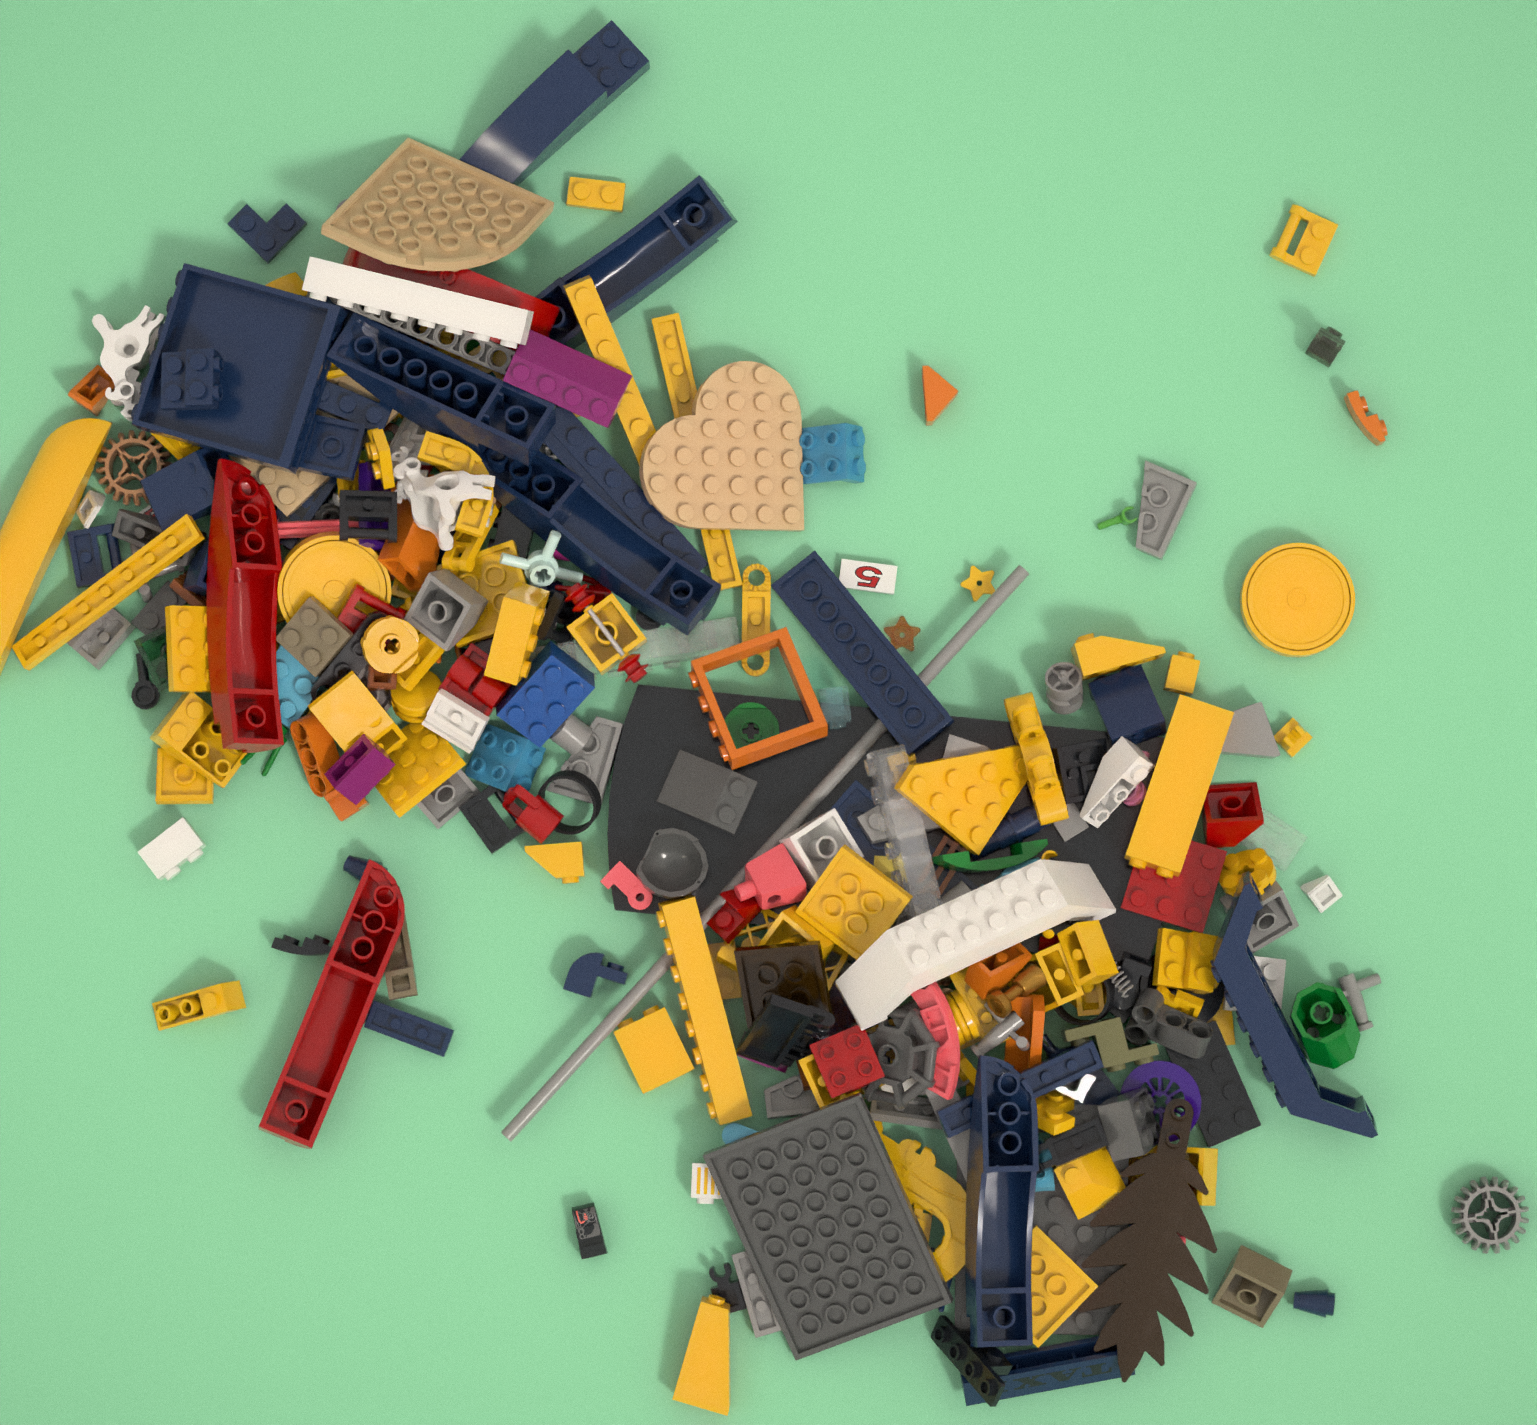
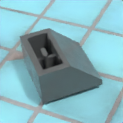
(1130, 1124)

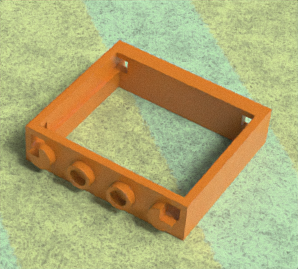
(773, 745)

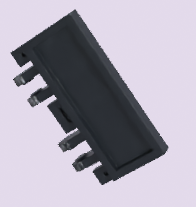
(784, 1032)

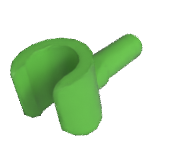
(1117, 519)

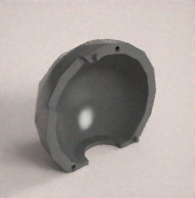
(673, 864)

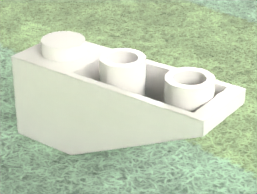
(1115, 779)

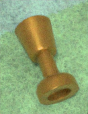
(1027, 981)

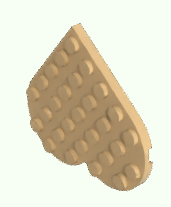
(733, 457)

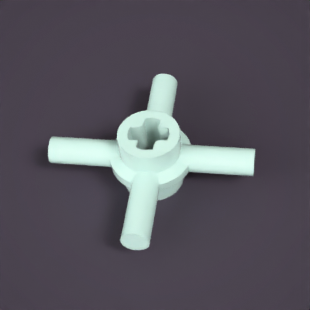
(541, 566)

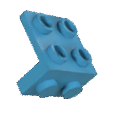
(833, 453)
(504, 759)

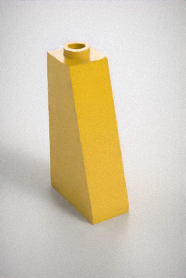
(706, 1365)

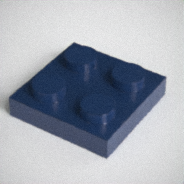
(333, 448)

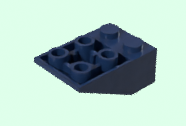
(183, 487)

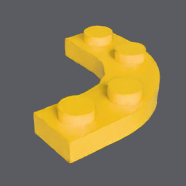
(457, 457)

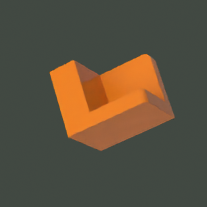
(342, 806)

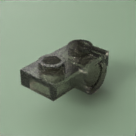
(1325, 346)

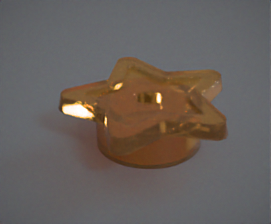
(902, 627)

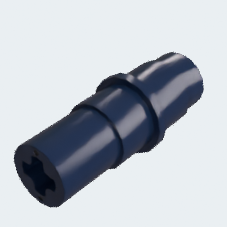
(1012, 830)

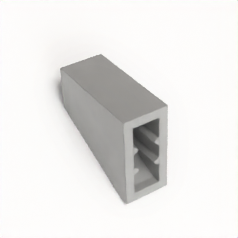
(1250, 734)

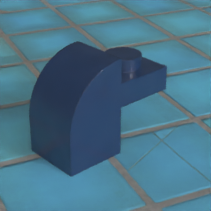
(587, 969)

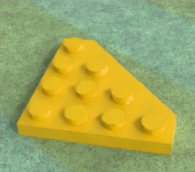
(966, 792)

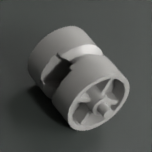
(1064, 688)

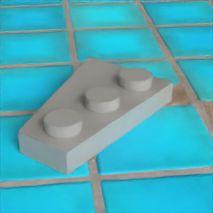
(593, 760)

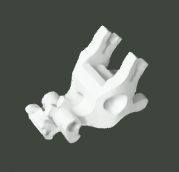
(126, 353)
(437, 498)

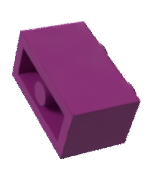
(359, 769)

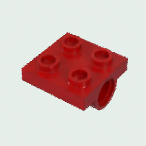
(470, 685)
(846, 1061)

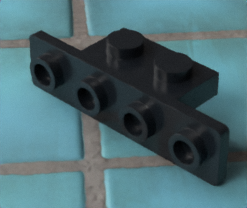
(976, 1364)

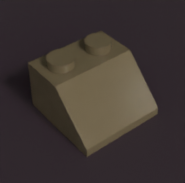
(1252, 1286)

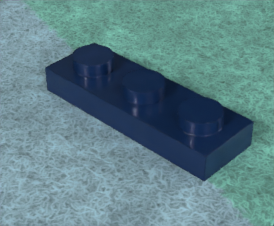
(409, 1028)

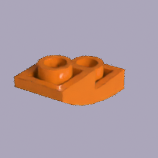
(1370, 426)

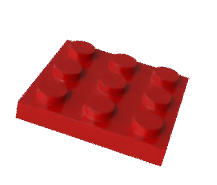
(1178, 900)

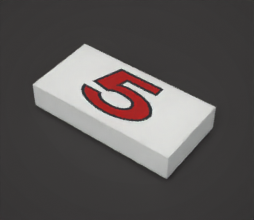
(868, 576)

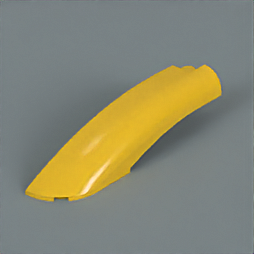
(42, 517)

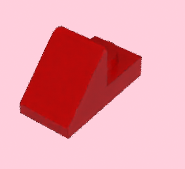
(733, 915)

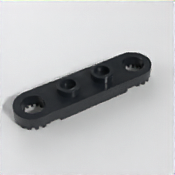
(348, 659)

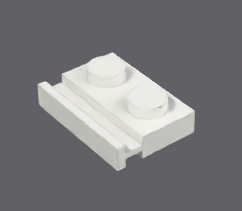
(455, 721)

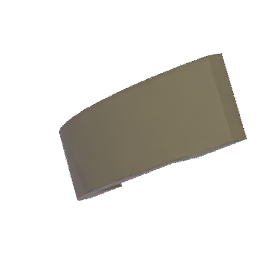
(400, 969)

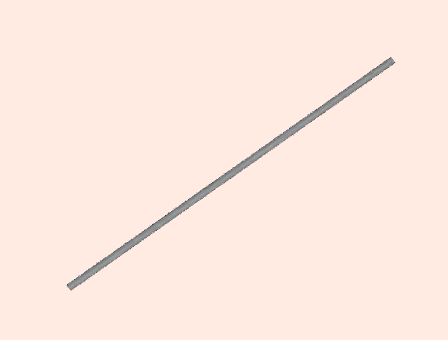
(790, 824)

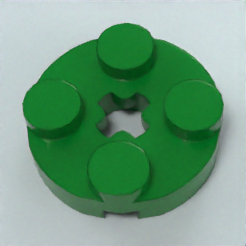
(751, 713)

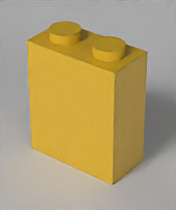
(653, 1049)

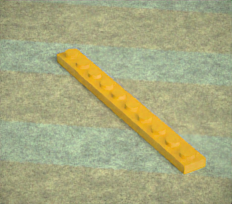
(682, 392)

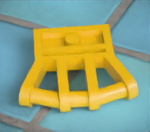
(427, 656)

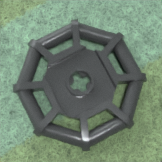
(906, 1058)

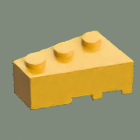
(516, 633)

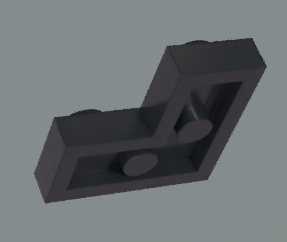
(1073, 762)

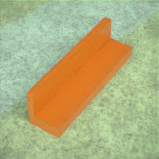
(1032, 1012)

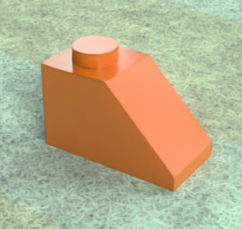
(997, 970)

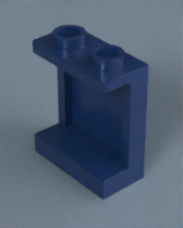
(1128, 705)

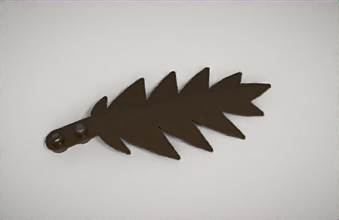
(1150, 1249)

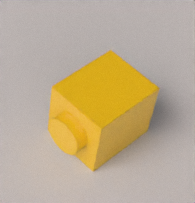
(1181, 673)

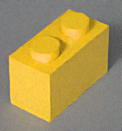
(1087, 953)

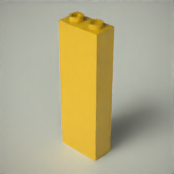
(1178, 786)

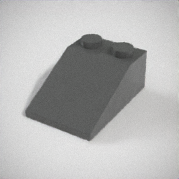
(707, 792)

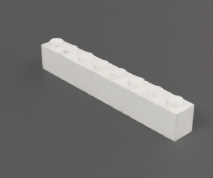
(418, 301)

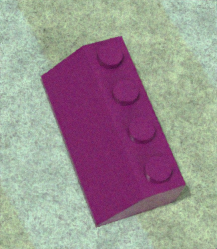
(568, 378)

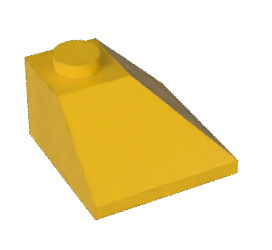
(1090, 1182)

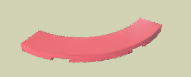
(941, 1024)

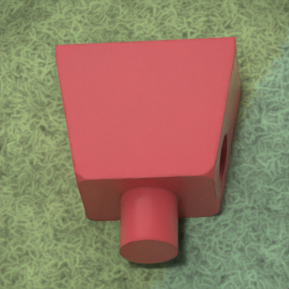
(772, 880)

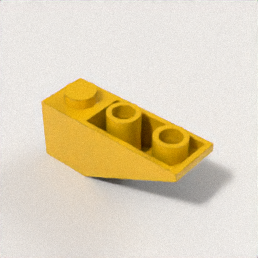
(199, 1005)

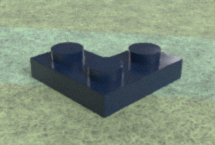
(270, 237)

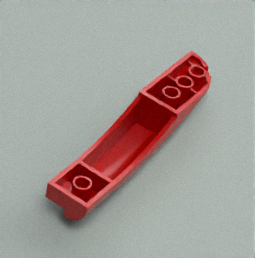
(243, 611)
(337, 1010)

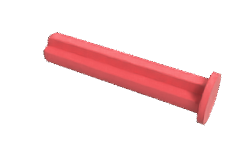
(307, 528)

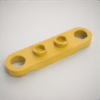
(756, 614)

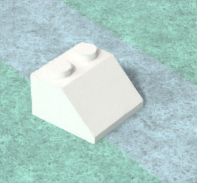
(817, 843)

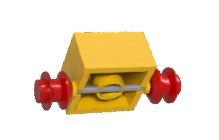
(606, 633)

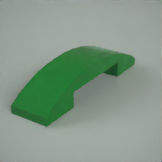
(961, 860)

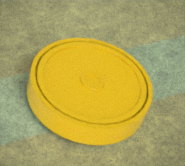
(329, 571)
(1297, 600)

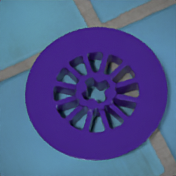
(1176, 1074)

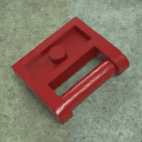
(353, 617)

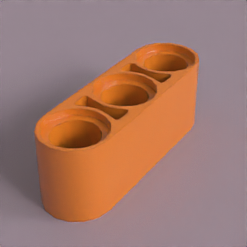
(316, 752)

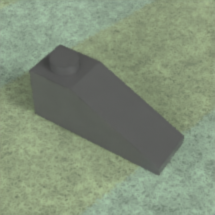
(143, 528)

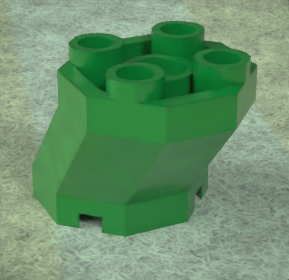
(1325, 1025)

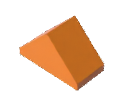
(91, 390)
(937, 394)

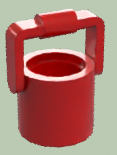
(539, 816)

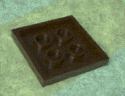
(783, 970)

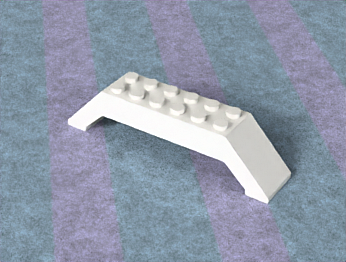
(968, 932)

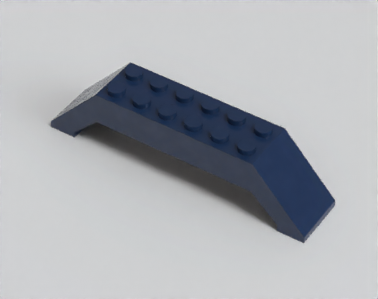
(1268, 1028)

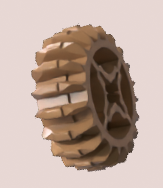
(124, 477)

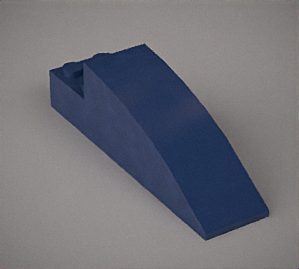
(558, 105)
(443, 391)

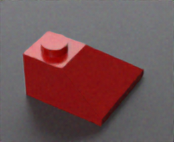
(1231, 813)

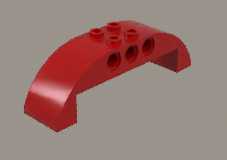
(466, 283)

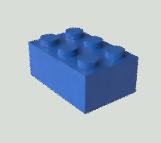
(547, 695)

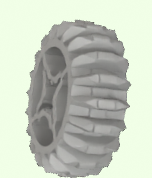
(1491, 1227)

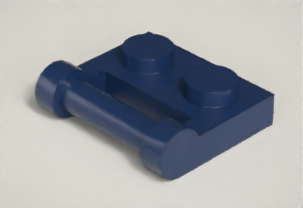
(87, 554)

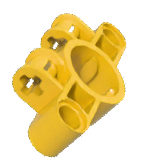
(1038, 758)

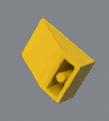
(351, 710)
(194, 740)

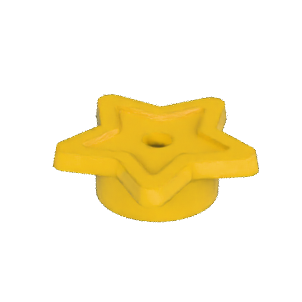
(971, 583)

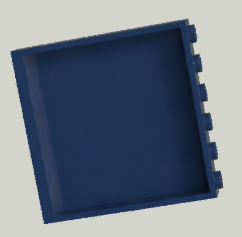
(271, 372)

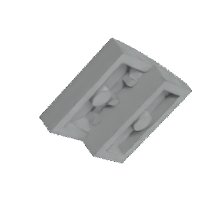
(102, 638)

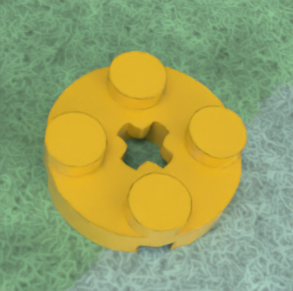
(374, 643)
(1250, 860)

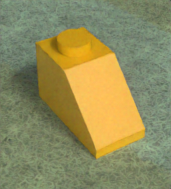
(561, 860)

